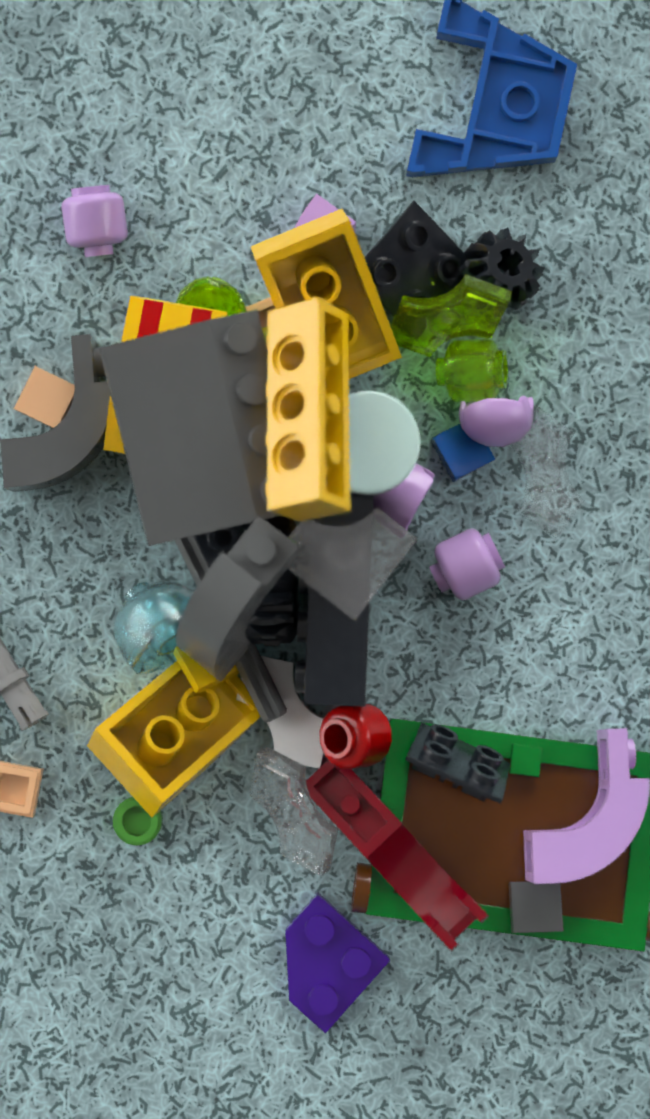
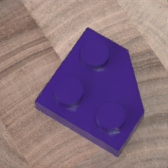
(328, 962)

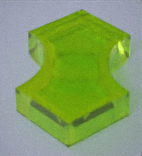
(466, 310)

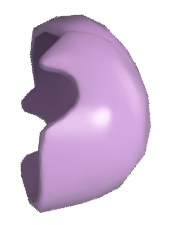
(497, 420)
(405, 499)

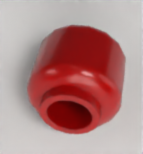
(355, 736)

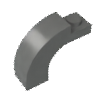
(75, 441)
(229, 594)

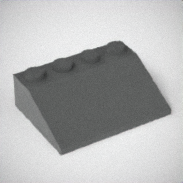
(194, 424)

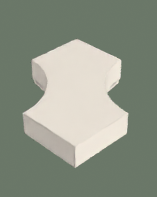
(298, 729)

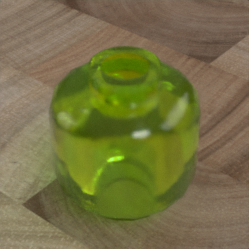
(472, 370)

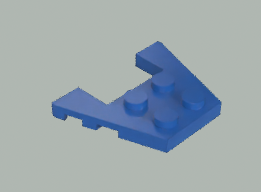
(516, 101)

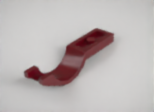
(394, 852)

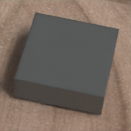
(535, 907)

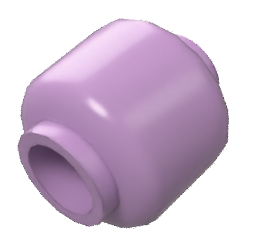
(94, 219)
(467, 564)

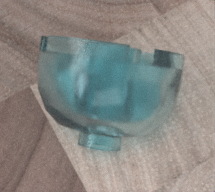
(149, 624)

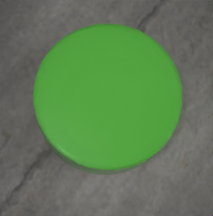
(134, 824)

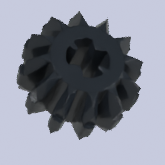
(502, 252)
(277, 614)

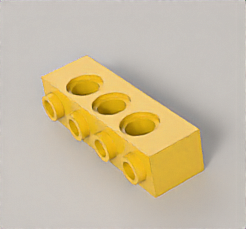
(308, 411)

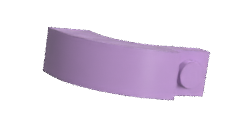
(604, 830)

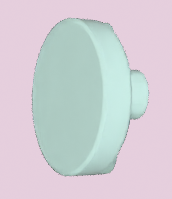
(381, 442)

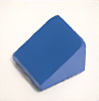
(460, 453)

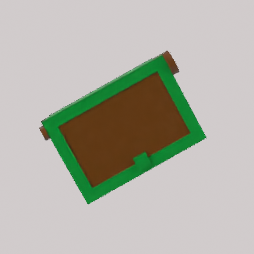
(483, 842)

